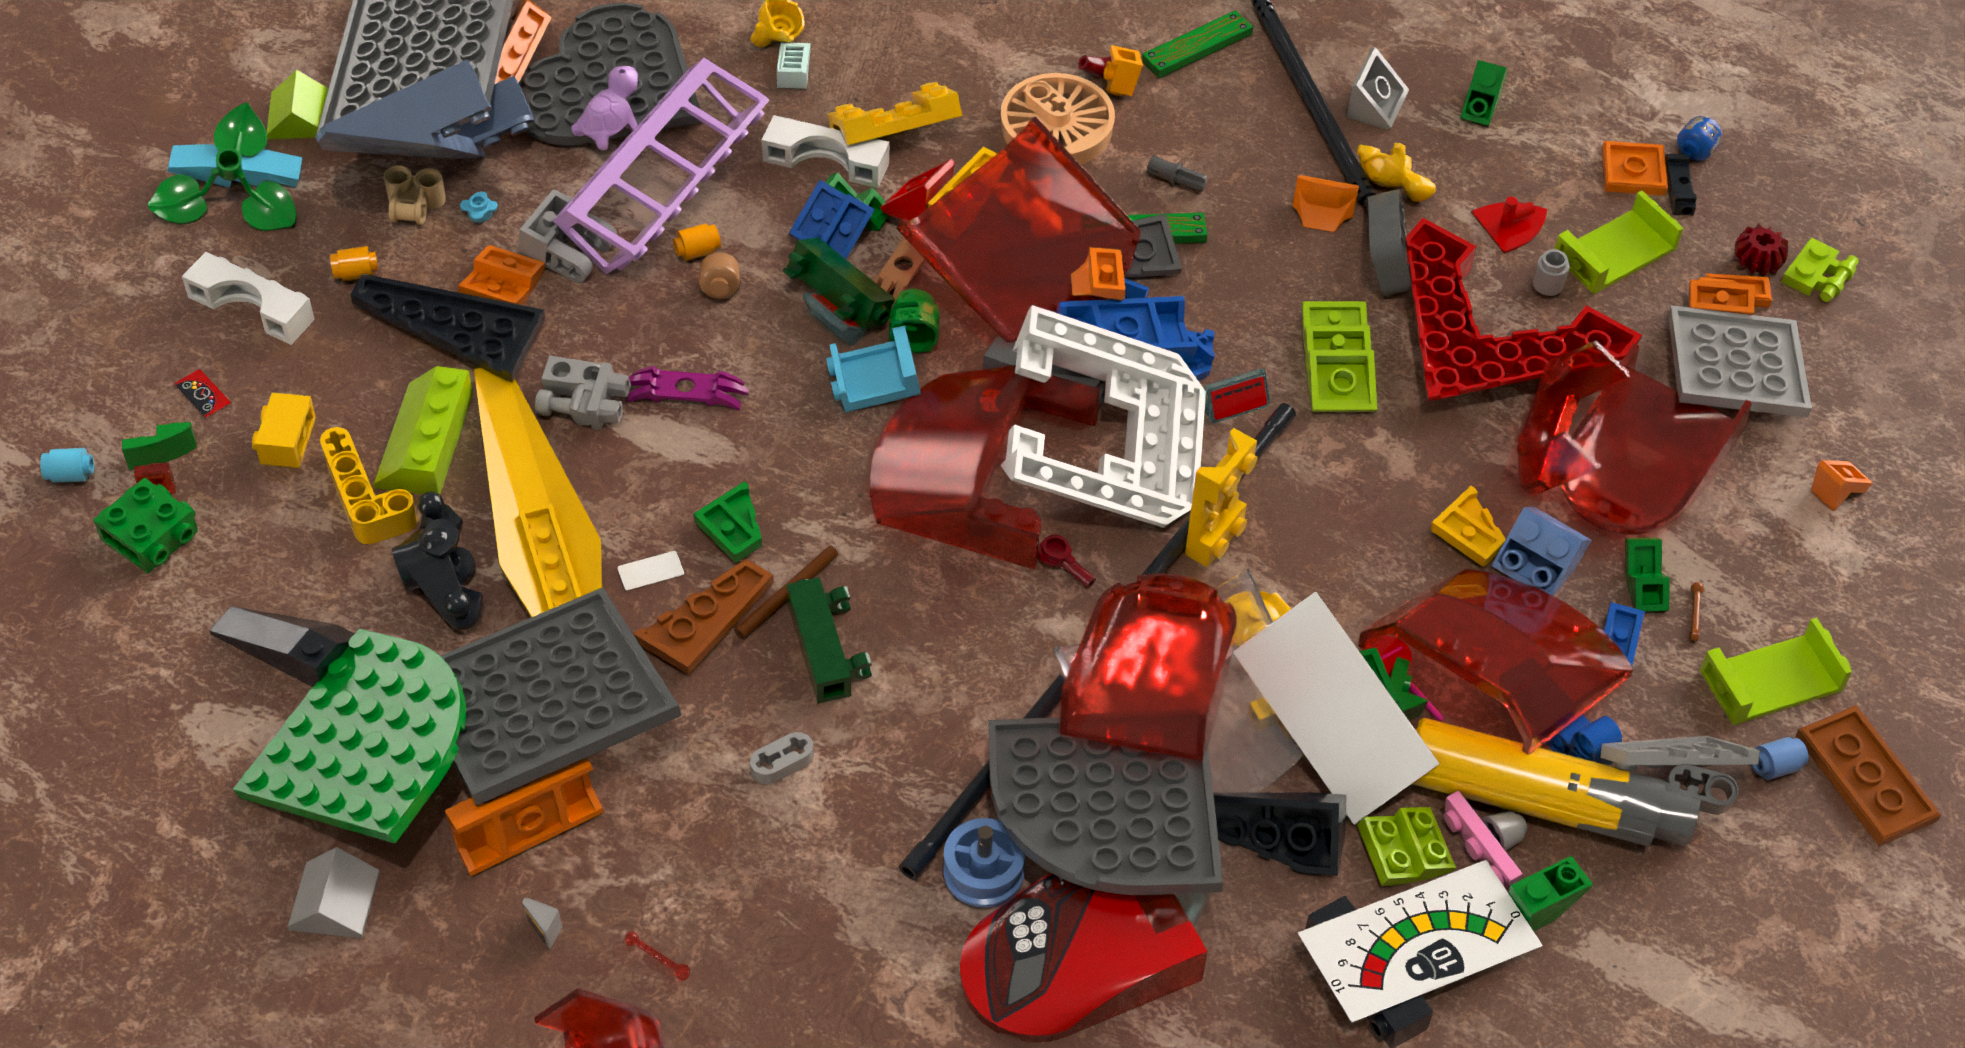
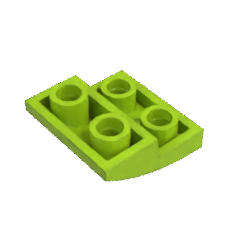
(1406, 846)

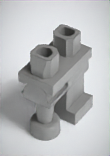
(590, 389)

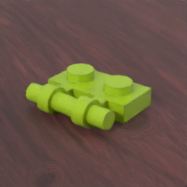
(1813, 263)

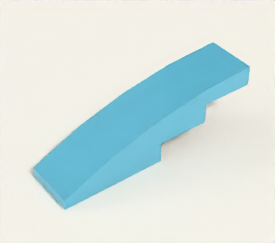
(268, 165)

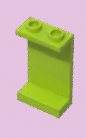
(1621, 245)
(1776, 675)

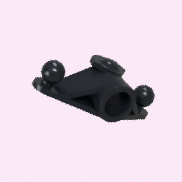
(436, 566)

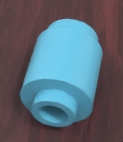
(67, 465)

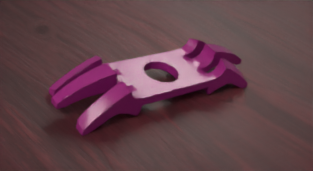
(708, 387)

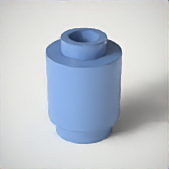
(1781, 758)

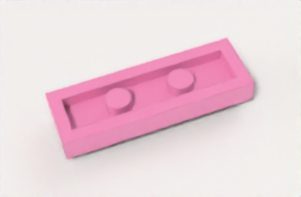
(1479, 840)

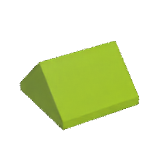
(296, 107)

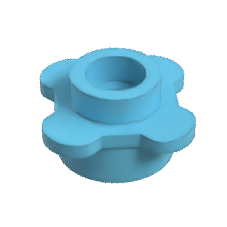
(479, 207)

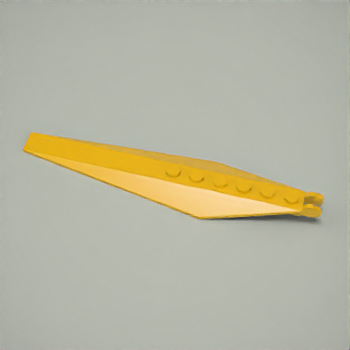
(539, 522)

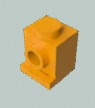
(1122, 71)

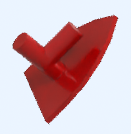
(1511, 222)

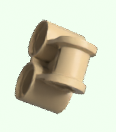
(412, 194)

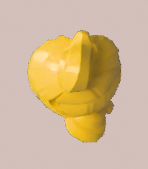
(777, 22)

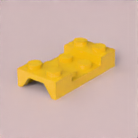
(930, 106)
(1215, 506)

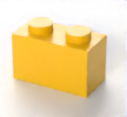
(284, 430)

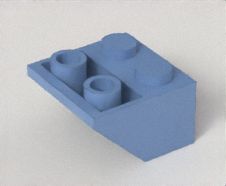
(1541, 551)

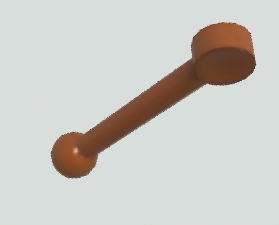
(1697, 589)

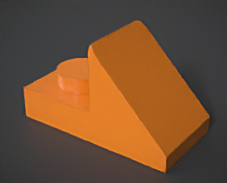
(1836, 481)

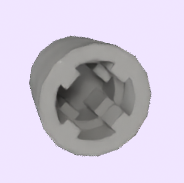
(1507, 828)

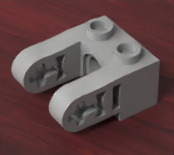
(545, 240)

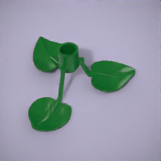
(235, 136)

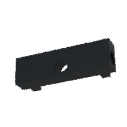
(1680, 184)

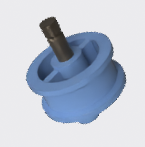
(982, 863)

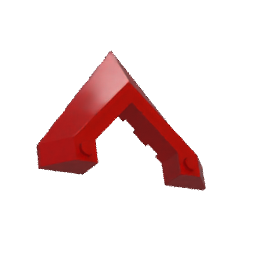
(1451, 346)

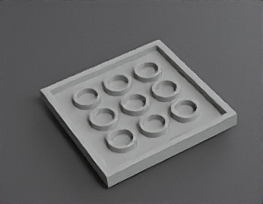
(1737, 358)

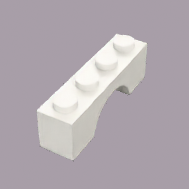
(793, 141)
(218, 282)

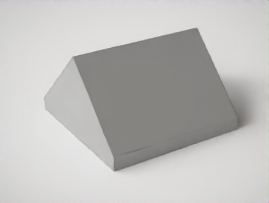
(1376, 92)
(334, 895)

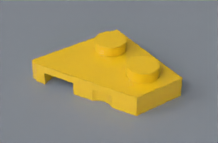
(1469, 528)

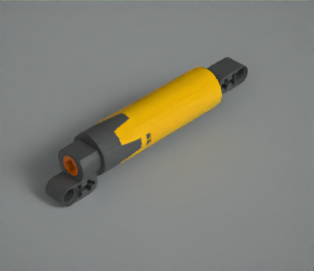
(1571, 788)

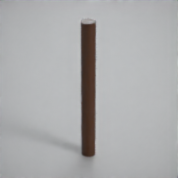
(780, 596)

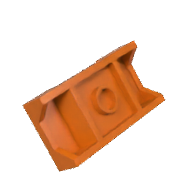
(522, 817)

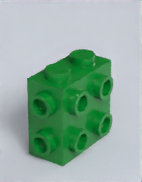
(146, 525)

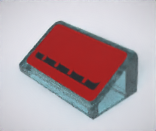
(824, 311)
(1236, 396)

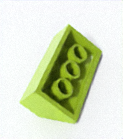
(426, 432)

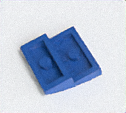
(832, 218)

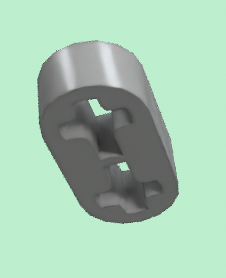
(781, 757)

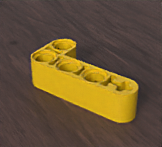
(369, 515)

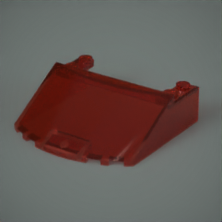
(944, 452)

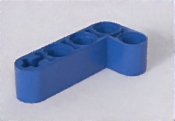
(1585, 738)

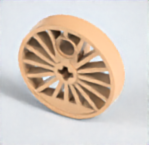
(1080, 125)

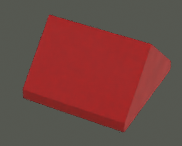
(916, 192)

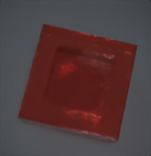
(157, 474)

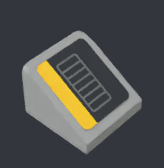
(543, 919)

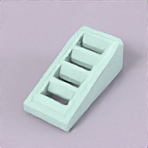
(793, 65)

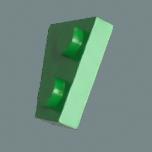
(731, 522)

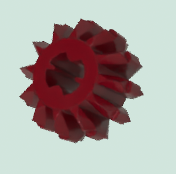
(1761, 250)

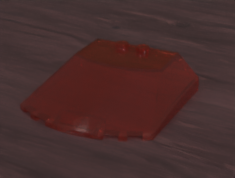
(1020, 230)
(1512, 645)

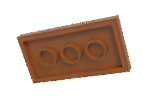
(1868, 775)

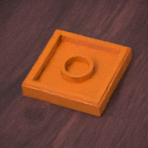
(1634, 168)

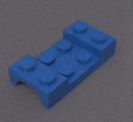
(1148, 320)

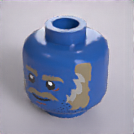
(1699, 138)

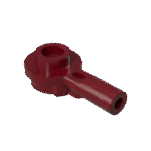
(1056, 552)

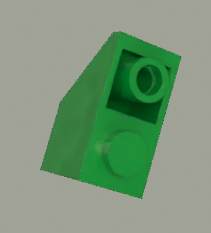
(1484, 92)
(1550, 892)

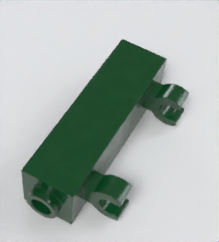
(840, 283)
(819, 639)

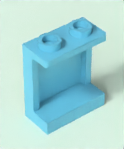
(874, 373)

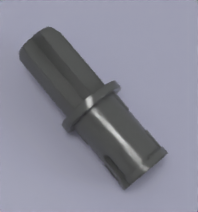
(1176, 173)

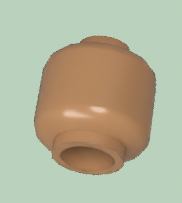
(719, 275)

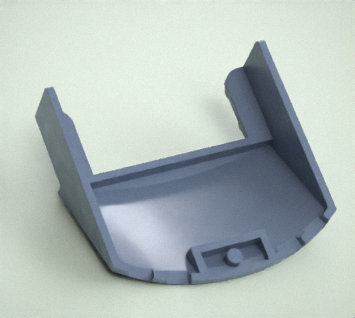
(433, 118)

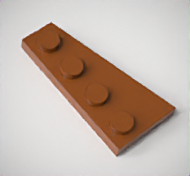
(705, 618)

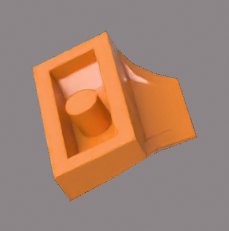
(1324, 202)
(1100, 275)
(1721, 295)

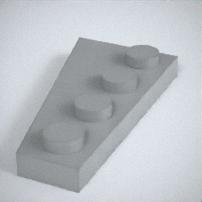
(1678, 751)

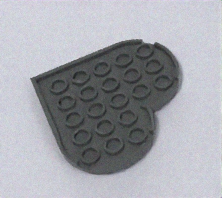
(589, 50)

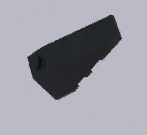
(285, 642)
(1288, 827)

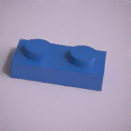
(1624, 627)

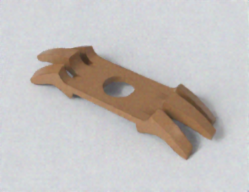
(900, 279)

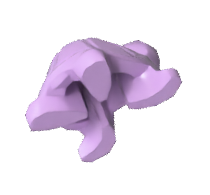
(609, 109)

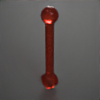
(682, 971)

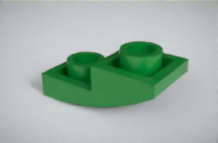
(168, 444)

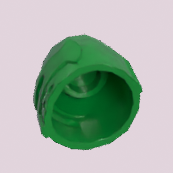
(921, 319)

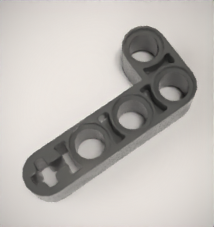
(1388, 242)

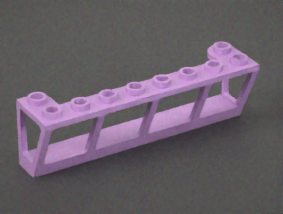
(644, 136)

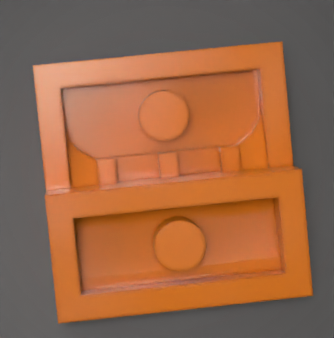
(502, 276)

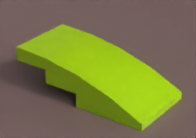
(1339, 356)

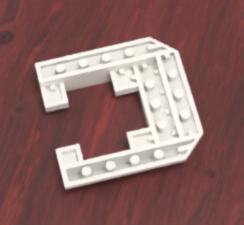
(1162, 420)

